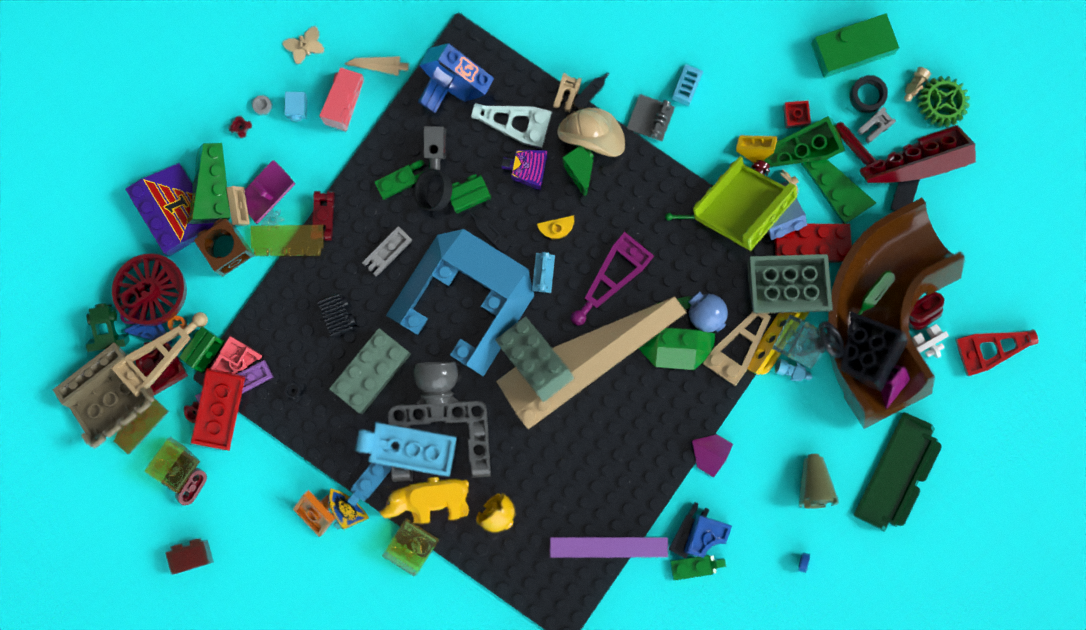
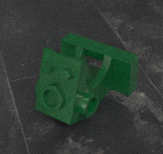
(104, 314)

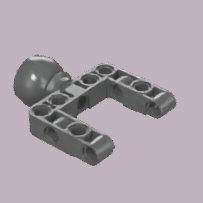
(437, 403)

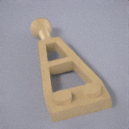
(727, 367)
(134, 377)

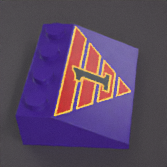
(165, 207)

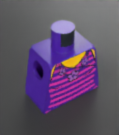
(527, 167)

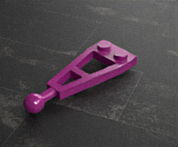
(632, 252)

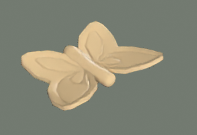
(304, 46)
(793, 180)

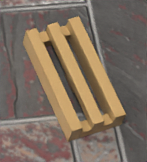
(238, 206)

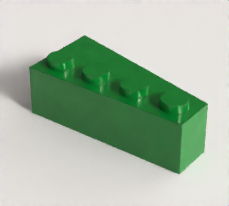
(209, 187)

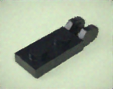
(680, 540)

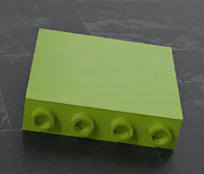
(744, 204)

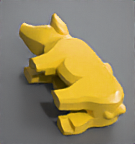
(428, 496)

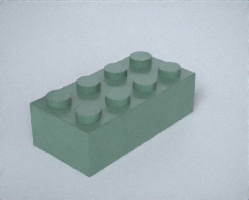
(534, 359)
(370, 371)

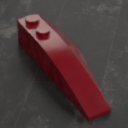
(926, 158)

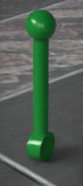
(669, 216)

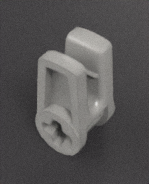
(883, 122)

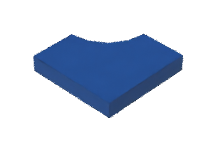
(705, 534)

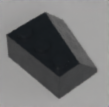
(871, 351)

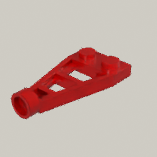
(972, 356)

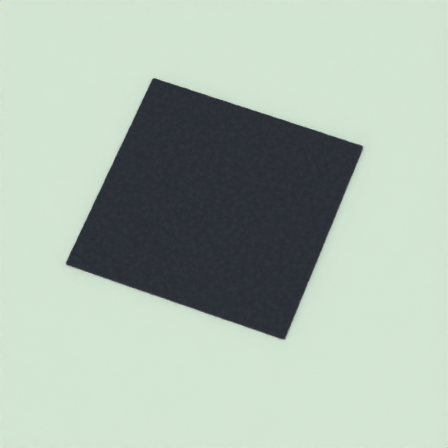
(598, 459)

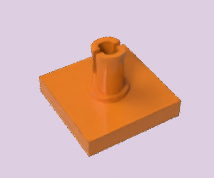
(315, 512)

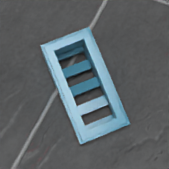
(683, 98)

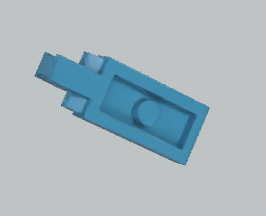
(368, 482)

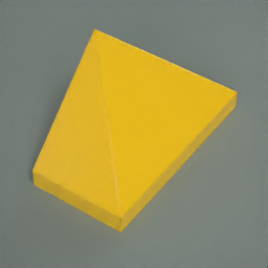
(756, 147)

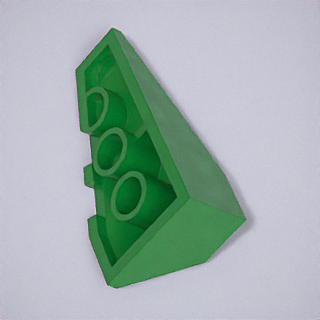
(809, 144)

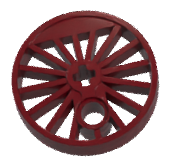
(147, 299)

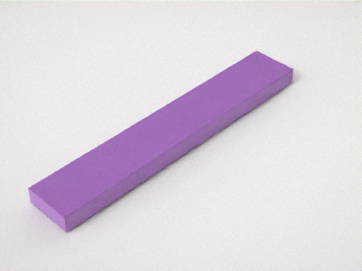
(608, 546)

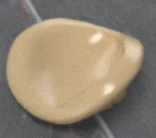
(593, 130)

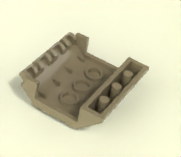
(101, 398)

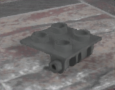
(651, 117)

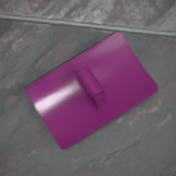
(267, 190)

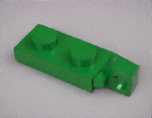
(695, 567)

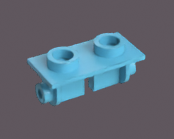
(543, 272)

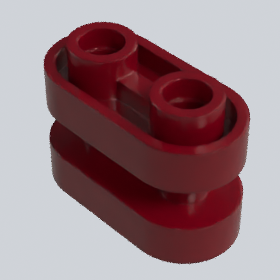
(926, 311)

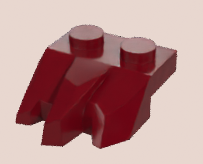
(172, 374)

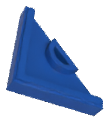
(147, 332)

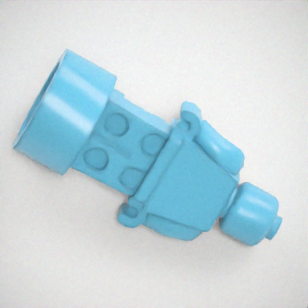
(797, 372)

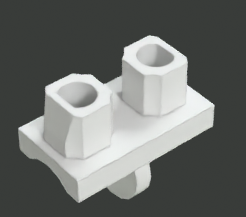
(936, 336)

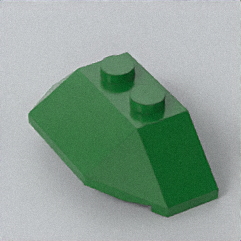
(679, 348)

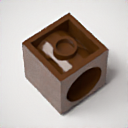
(240, 253)

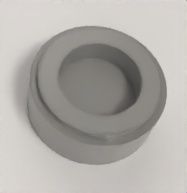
(262, 105)

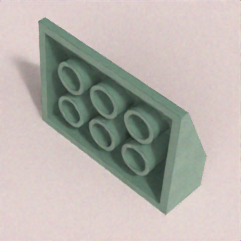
(789, 283)

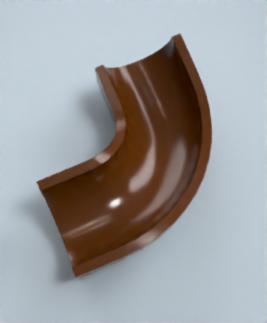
(921, 265)

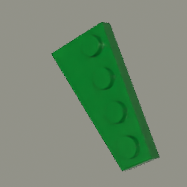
(840, 192)

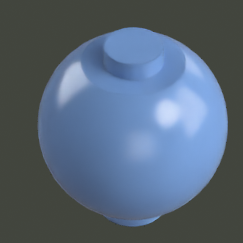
(707, 312)

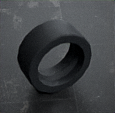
(878, 83)

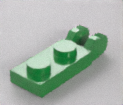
(398, 180)

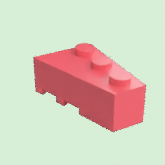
(342, 99)

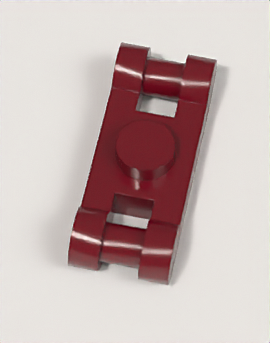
(324, 214)

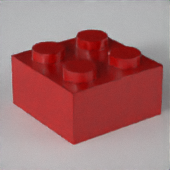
(797, 114)

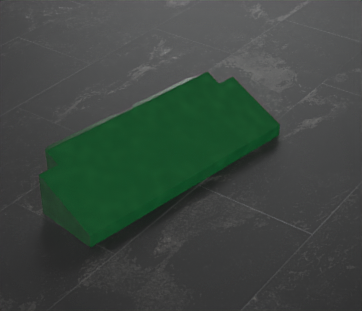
(903, 464)

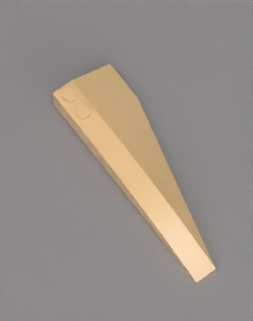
(589, 358)

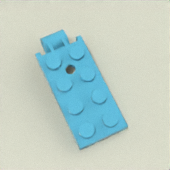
(416, 449)

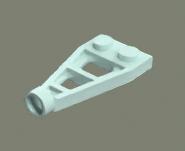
(537, 125)

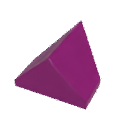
(894, 385)
(711, 453)

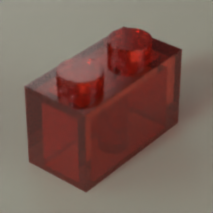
(189, 557)

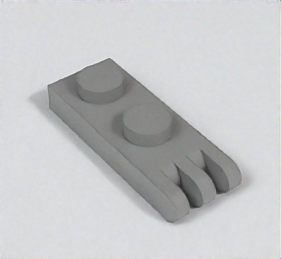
(387, 251)

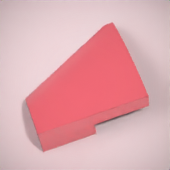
(234, 356)

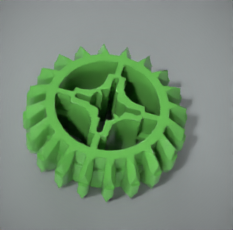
(949, 106)

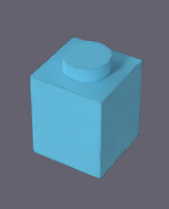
(296, 106)

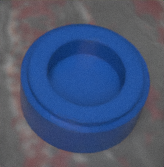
(804, 561)

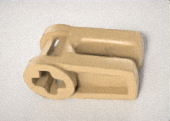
(570, 85)

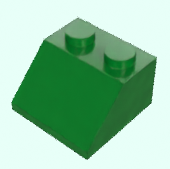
(579, 167)

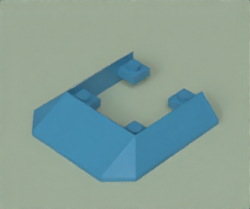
(466, 253)

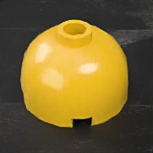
(498, 514)

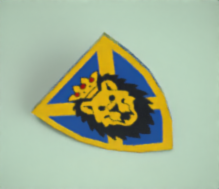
(343, 511)

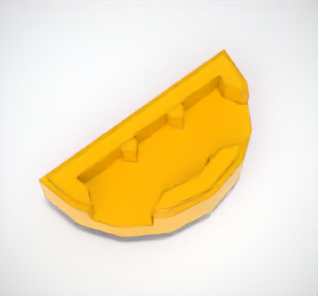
(556, 228)

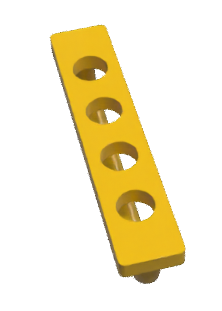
(765, 364)

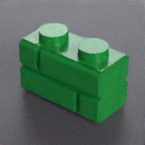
(469, 193)
(201, 349)

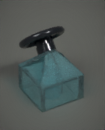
(806, 342)

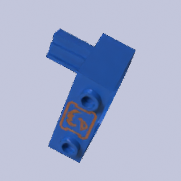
(472, 85)

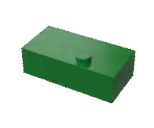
(855, 45)

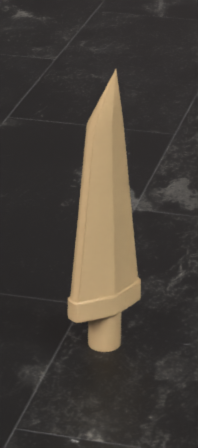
(382, 64)

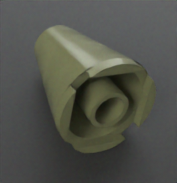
(816, 484)

